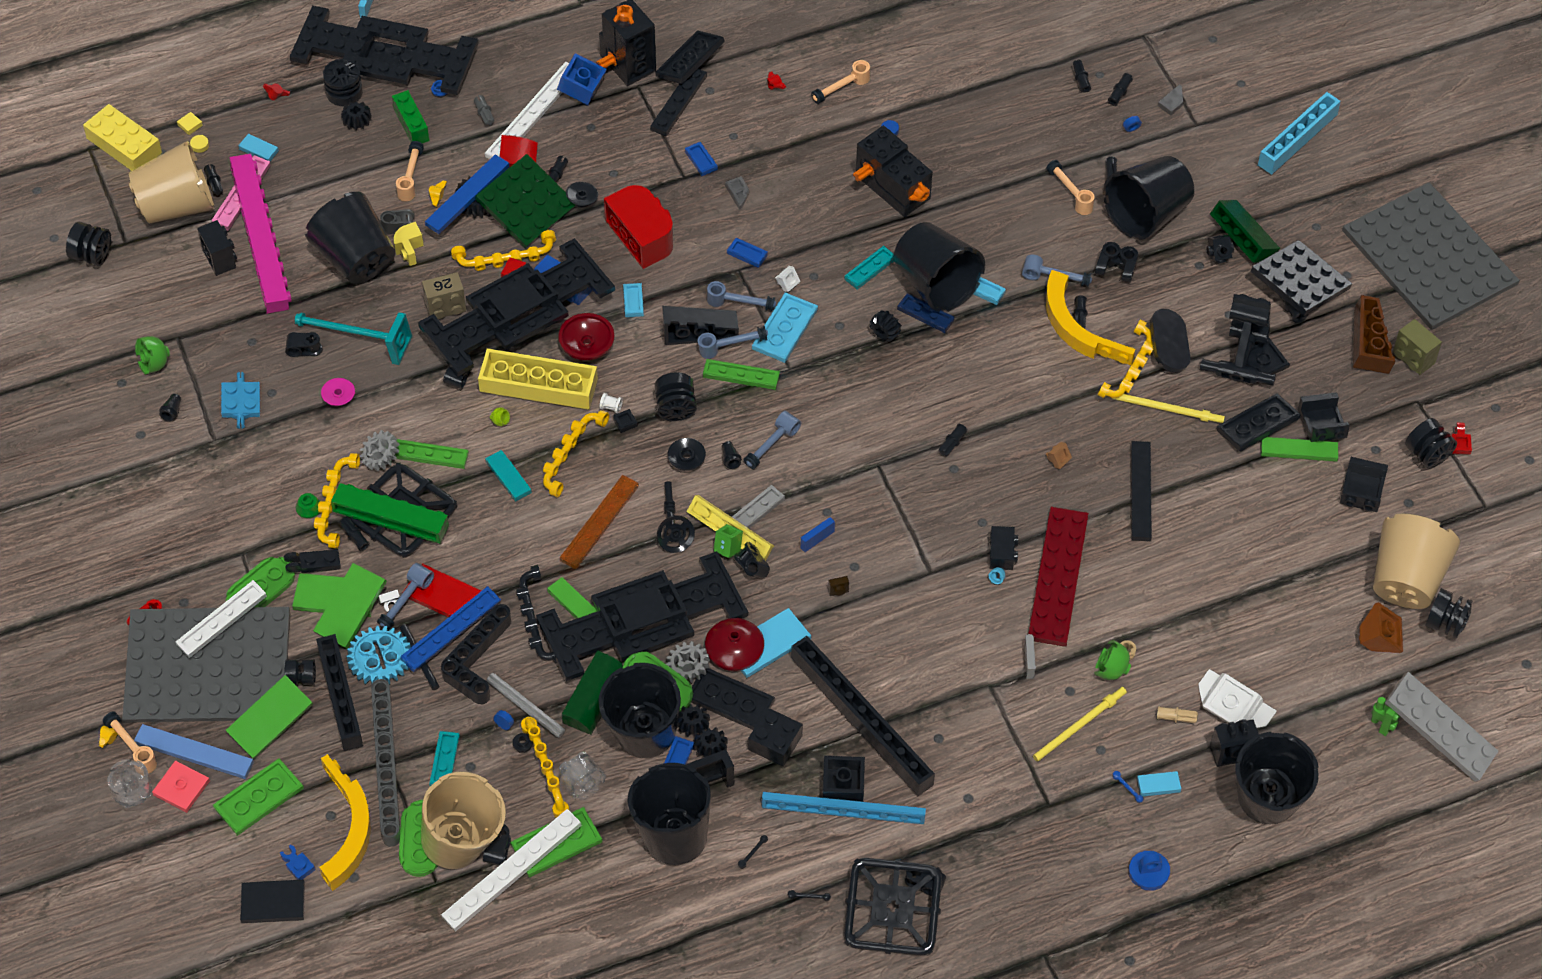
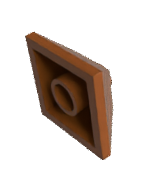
(1382, 630)

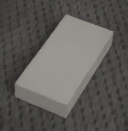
(1029, 656)

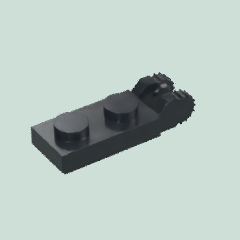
(313, 561)

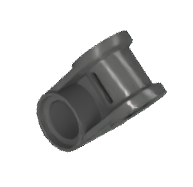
(394, 220)

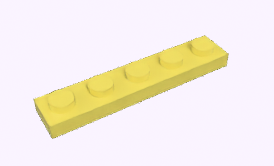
(717, 519)

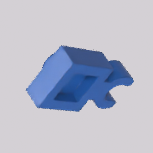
(298, 865)

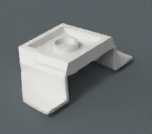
(1233, 700)

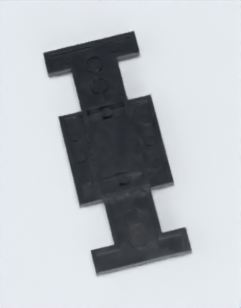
(383, 59)
(510, 297)
(637, 606)

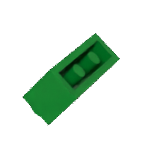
(410, 117)

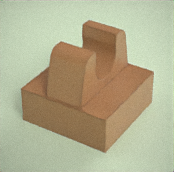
(1059, 455)

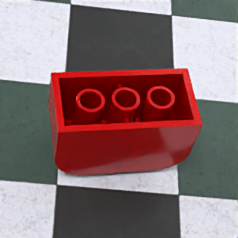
(640, 223)

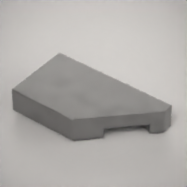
(1172, 101)
(737, 190)

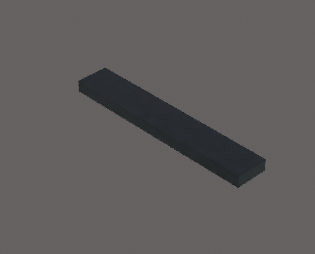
(1141, 491)

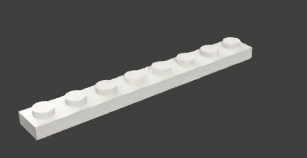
(511, 870)

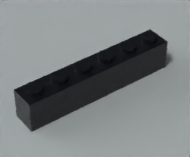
(339, 692)

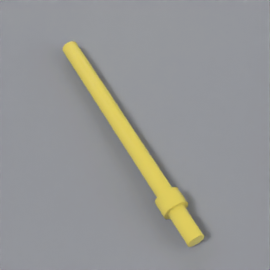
(1204, 415)
(1108, 702)

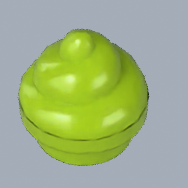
(500, 416)

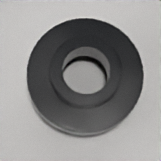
(522, 747)

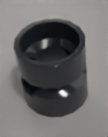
(293, 671)

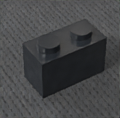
(1002, 547)

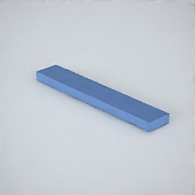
(194, 751)

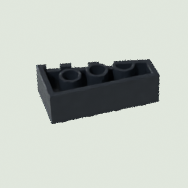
(686, 324)

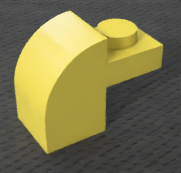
(405, 240)

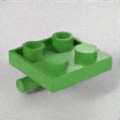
(1386, 715)

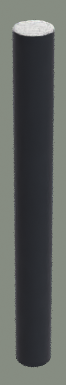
(425, 668)

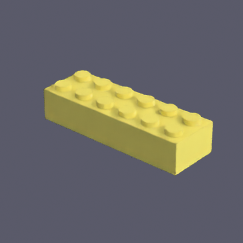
(538, 379)

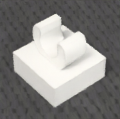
(788, 279)
(387, 598)

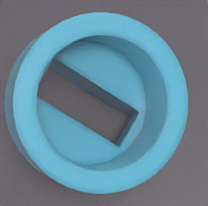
(994, 573)

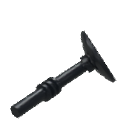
(672, 527)

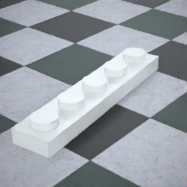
(221, 619)

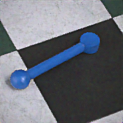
(1117, 776)

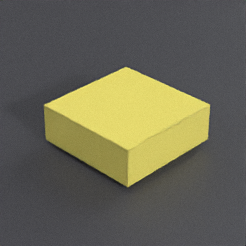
(189, 123)

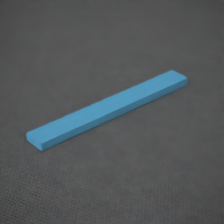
(843, 808)

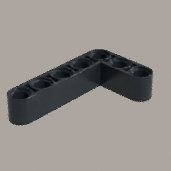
(473, 652)

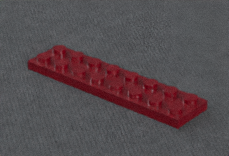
(1058, 576)

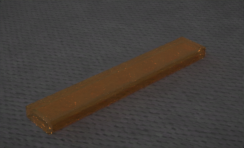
(599, 522)

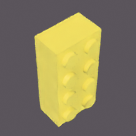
(122, 138)

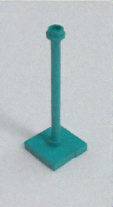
(396, 340)

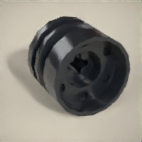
(342, 82)
(88, 243)
(675, 396)
(1431, 443)
(1449, 613)

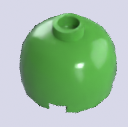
(152, 354)
(1113, 661)

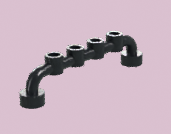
(527, 610)

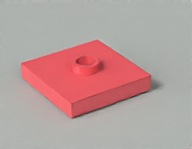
(181, 786)

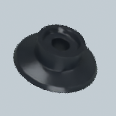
(581, 194)

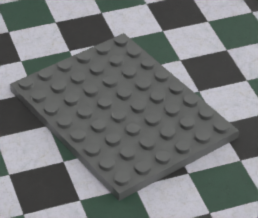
(1430, 255)
(214, 682)

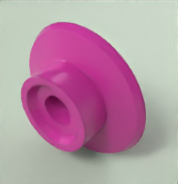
(337, 386)

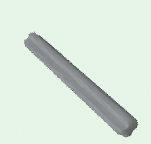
(525, 705)

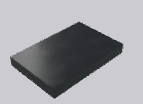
(272, 901)

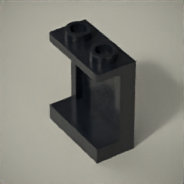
(1322, 417)
(1363, 484)
(715, 767)

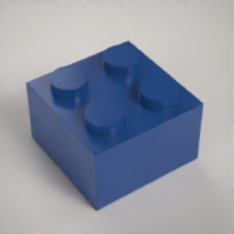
(581, 79)

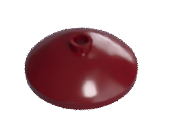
(586, 329)
(734, 653)

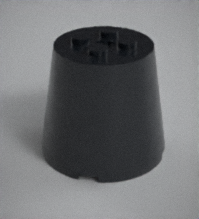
(1147, 195)
(351, 237)
(939, 265)
(641, 708)
(1277, 765)
(671, 811)

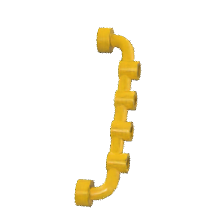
(459, 253)
(1133, 371)
(569, 441)
(325, 507)
(529, 726)

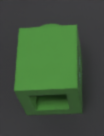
(728, 541)

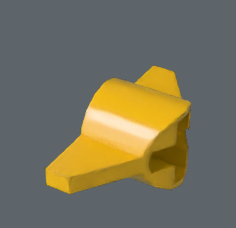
(436, 192)
(107, 736)

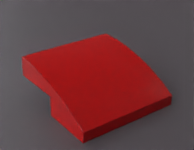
(515, 147)

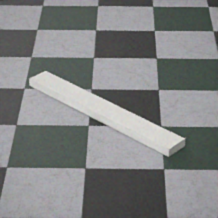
(532, 112)

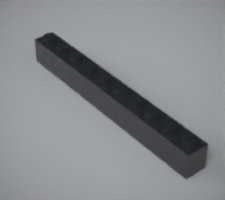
(862, 715)

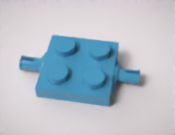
(240, 400)

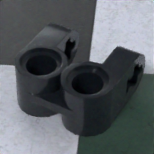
(1113, 255)

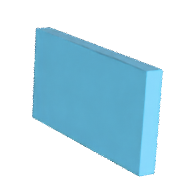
(785, 327)
(779, 636)

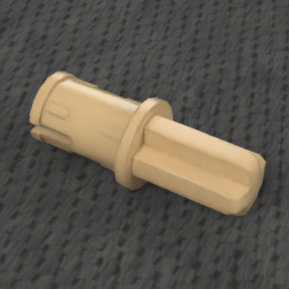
(1177, 715)

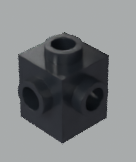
(1220, 248)

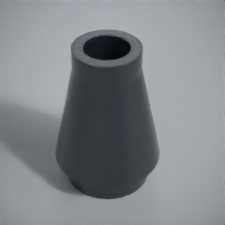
(169, 409)
(731, 457)

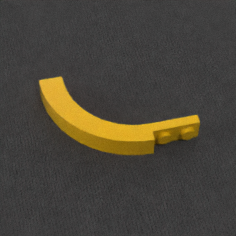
(1072, 332)
(351, 853)

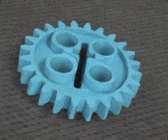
(361, 661)

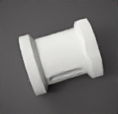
(611, 403)

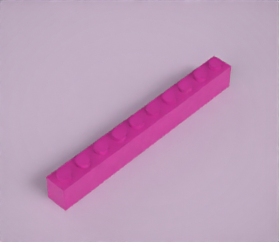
(259, 233)

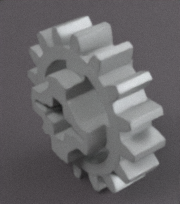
(379, 450)
(688, 660)

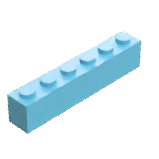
(1299, 133)

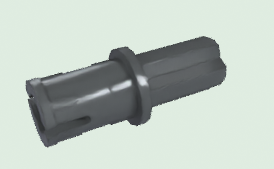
(484, 110)

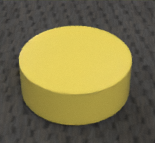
(199, 143)

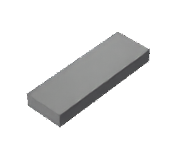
(759, 507)

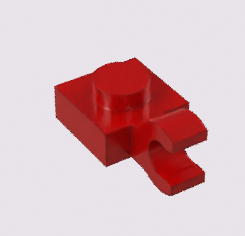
(1463, 440)

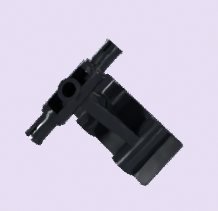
(1250, 325)

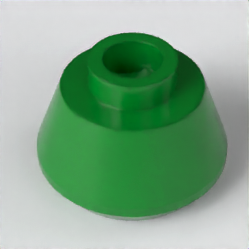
(307, 505)

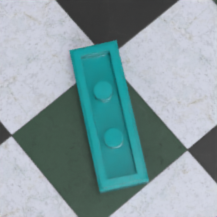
(870, 267)
(508, 475)
(444, 755)

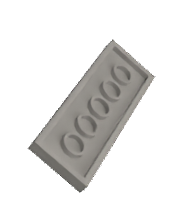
(1441, 726)

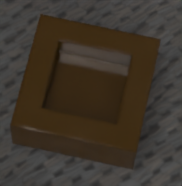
(838, 586)

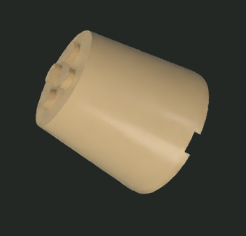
(171, 186)
(1413, 560)
(460, 819)

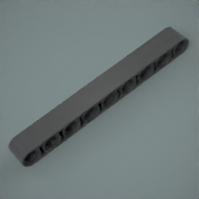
(385, 770)

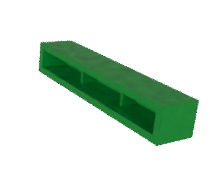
(390, 513)

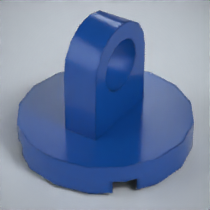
(1149, 870)

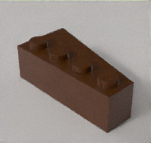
(1371, 341)

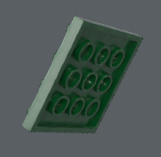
(525, 201)

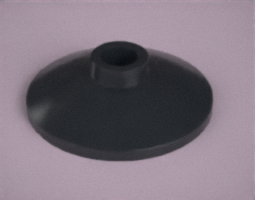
(686, 448)

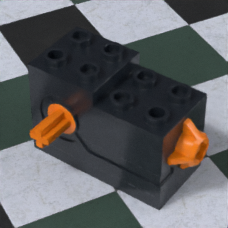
(628, 42)
(893, 171)

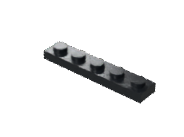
(677, 103)

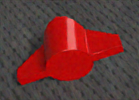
(775, 81)
(275, 91)

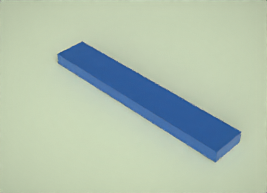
(466, 194)
(450, 629)

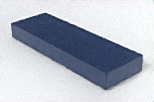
(924, 313)

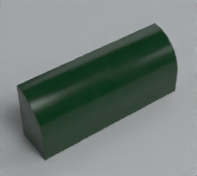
(1244, 230)
(583, 707)

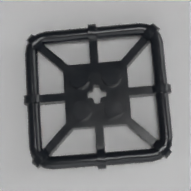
(402, 493)
(884, 895)

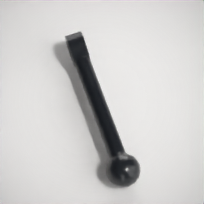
(742, 863)
(792, 894)

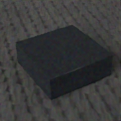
(625, 420)

